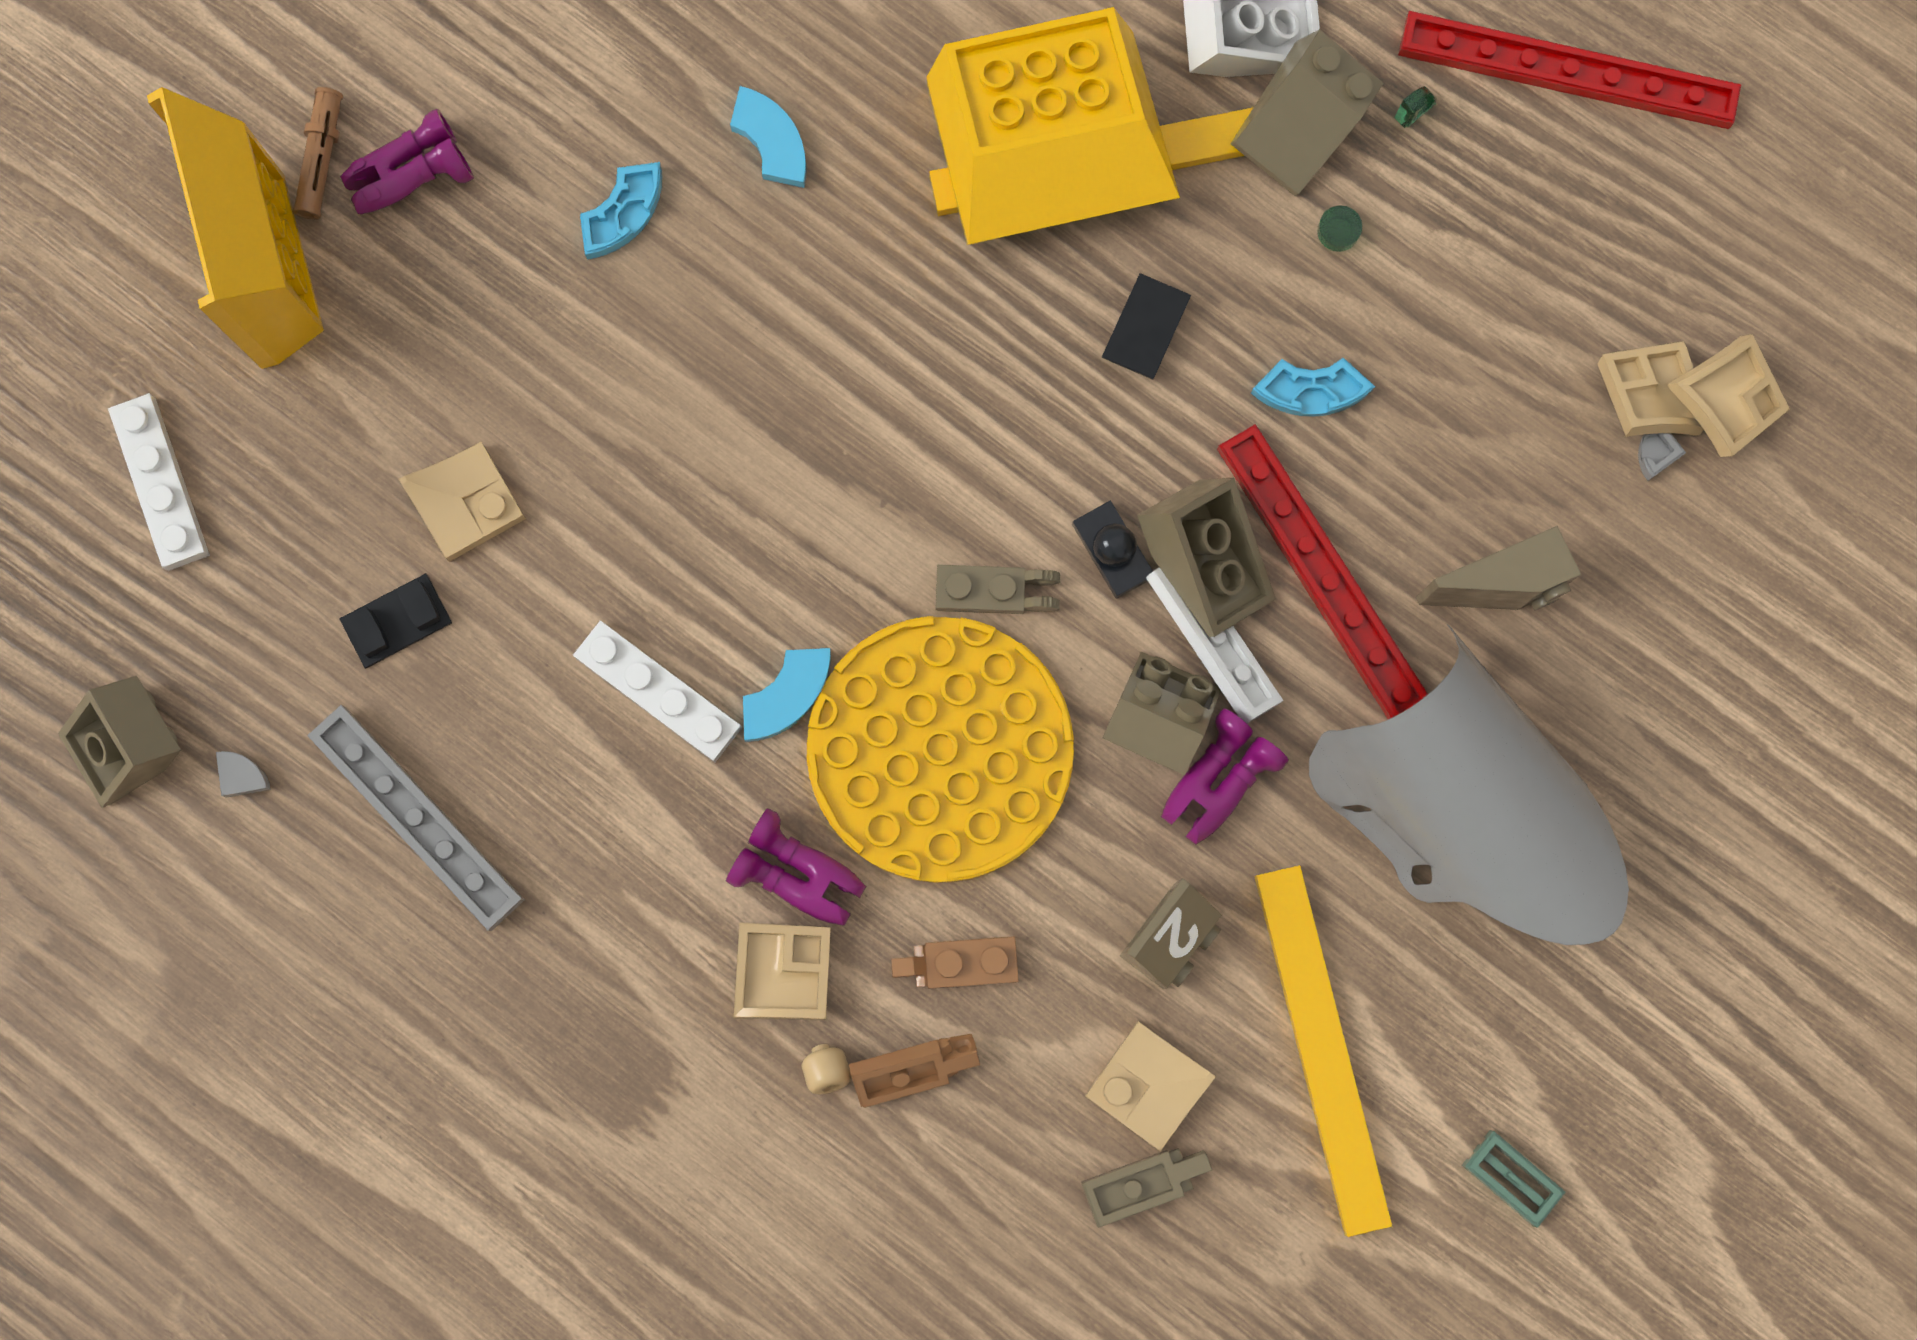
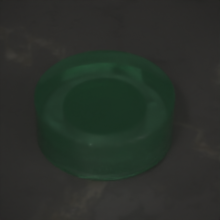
(1339, 228)

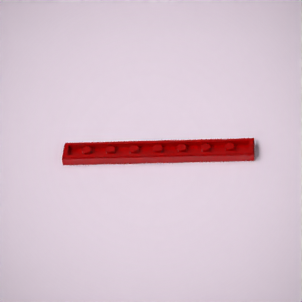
(1570, 70)
(1322, 572)

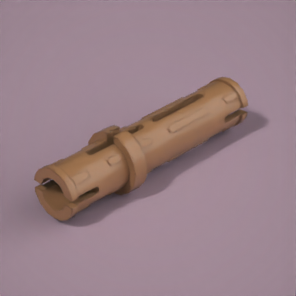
(321, 136)

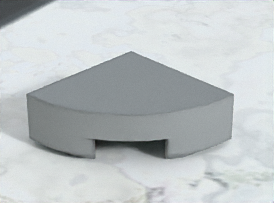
(1657, 453)
(239, 775)

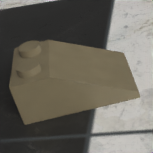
(1306, 111)
(1209, 553)
(1510, 579)

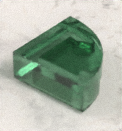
(1415, 106)

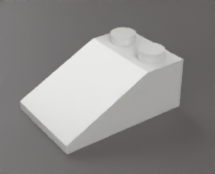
(1245, 35)

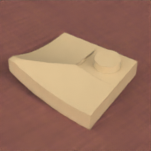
(1640, 389)
(1732, 395)
(463, 500)
(782, 972)
(1149, 1086)

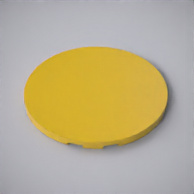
(940, 749)

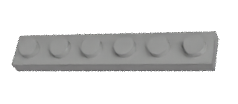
(416, 818)

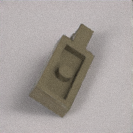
(1143, 1184)

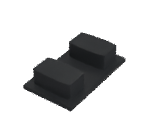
(1146, 326)
(395, 620)

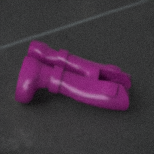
(383, 185)
(1223, 800)
(798, 893)

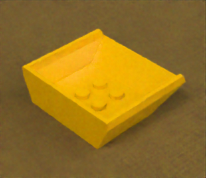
(1048, 125)
(241, 231)

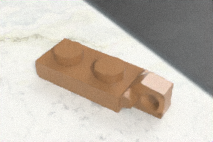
(960, 963)
(912, 1069)

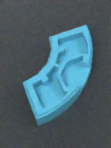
(772, 134)
(624, 212)
(1312, 391)
(789, 696)

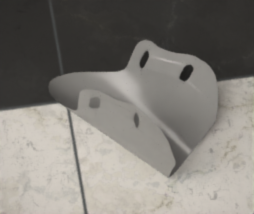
(1482, 803)

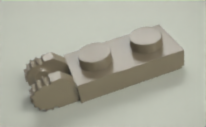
(992, 589)

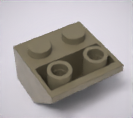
(1163, 713)

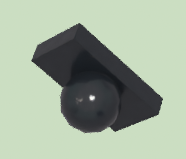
(1113, 549)

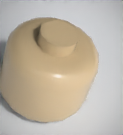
(826, 1069)

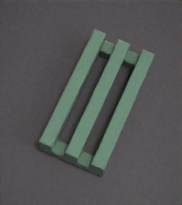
(1482, 1152)

